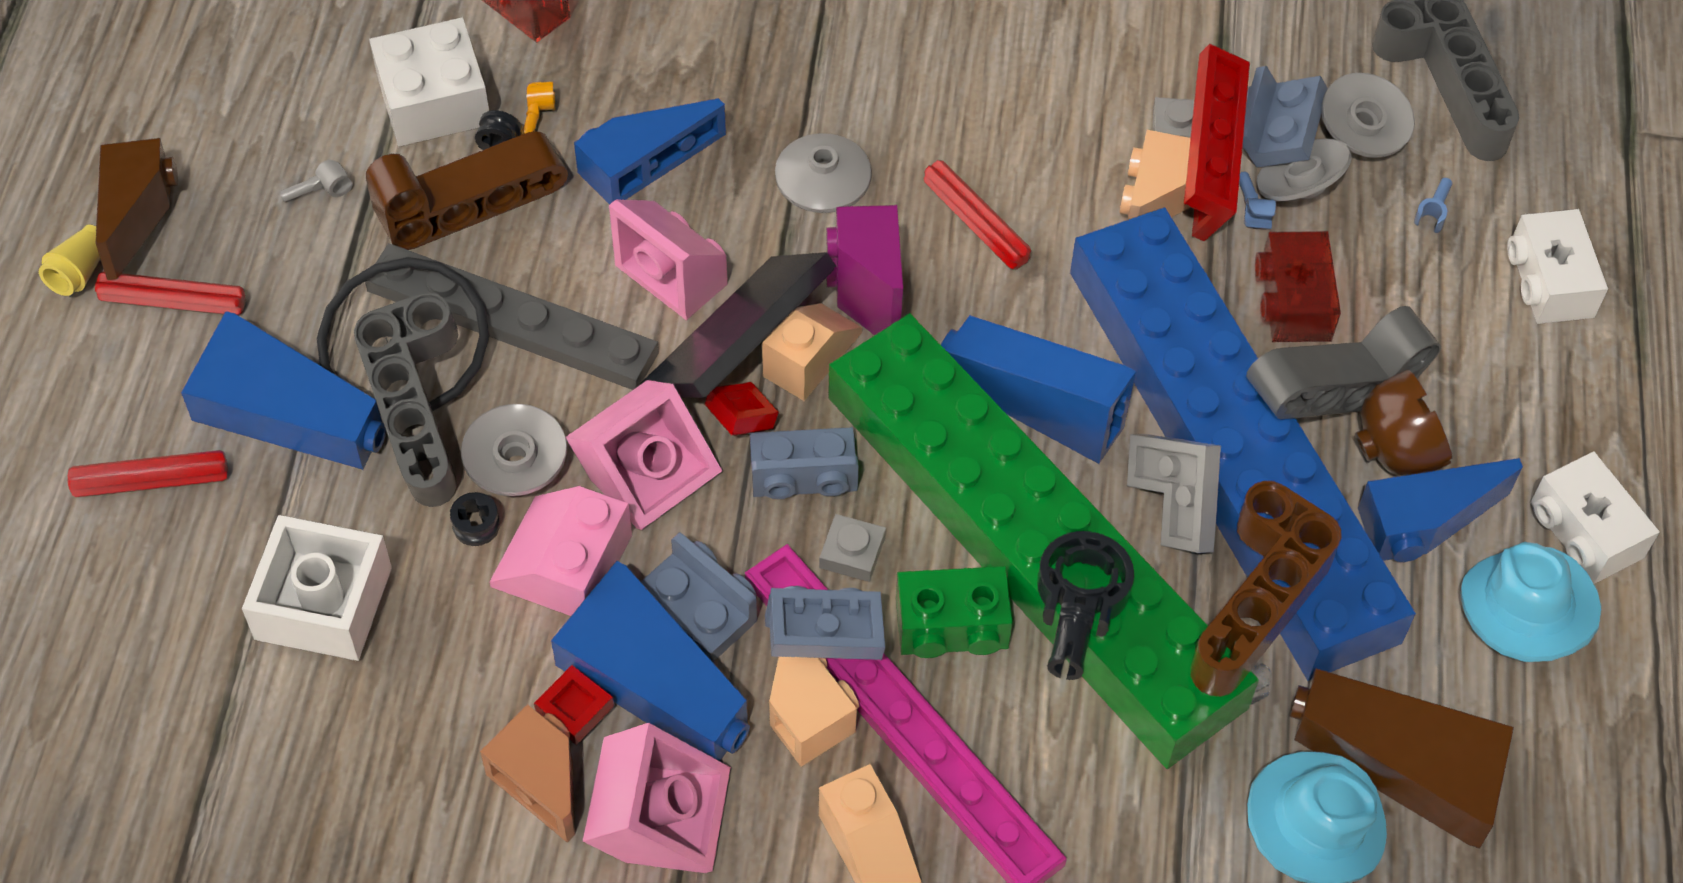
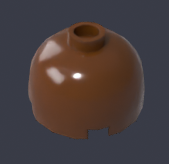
(1402, 428)

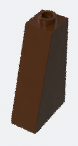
(1413, 750)

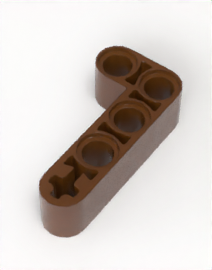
(462, 192)
(1260, 598)

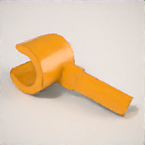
(539, 97)

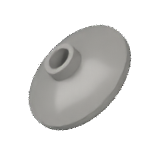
(1375, 102)
(1305, 178)
(827, 185)
(508, 433)

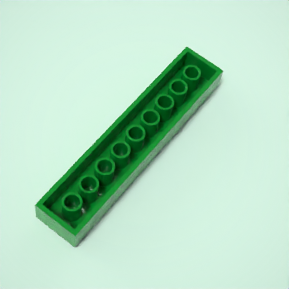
(1006, 509)

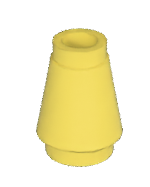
(71, 263)

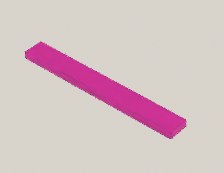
(929, 747)

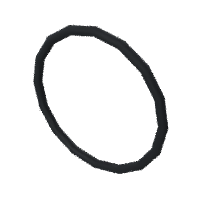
(419, 264)

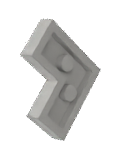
(1188, 478)

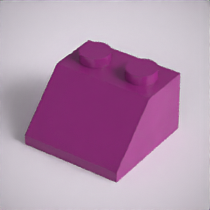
(867, 264)

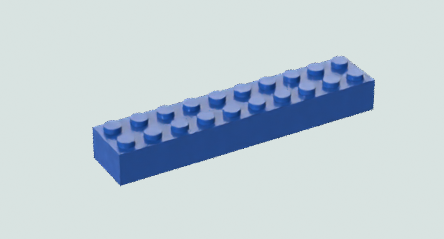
(1194, 381)

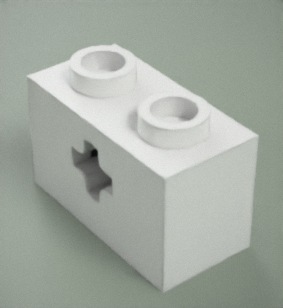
(1557, 266)
(1593, 517)

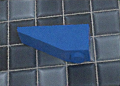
(646, 145)
(1422, 510)

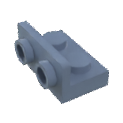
(1281, 118)
(803, 462)
(703, 596)
(825, 623)

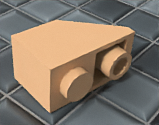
(1159, 175)
(810, 707)

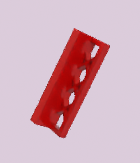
(1216, 139)

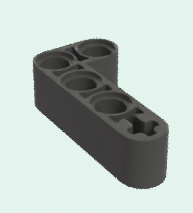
(1460, 65)
(1340, 376)
(410, 404)

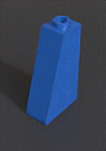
(1046, 384)
(280, 397)
(651, 665)

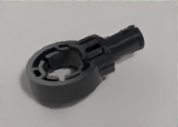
(1081, 604)

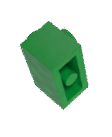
(953, 611)

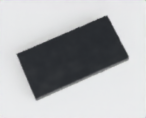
(742, 323)

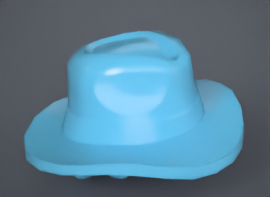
(1531, 603)
(1317, 818)

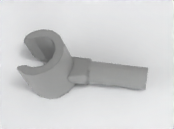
(328, 176)

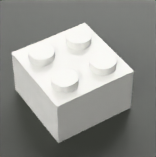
(430, 81)
(317, 587)

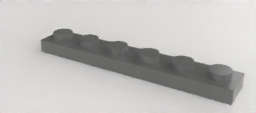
(527, 321)

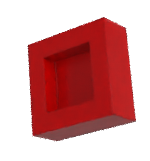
(741, 408)
(575, 702)

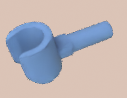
(1435, 206)
(1257, 211)

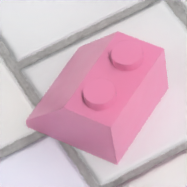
(666, 255)
(645, 451)
(564, 548)
(657, 801)

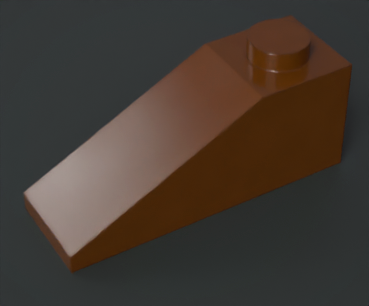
(131, 199)

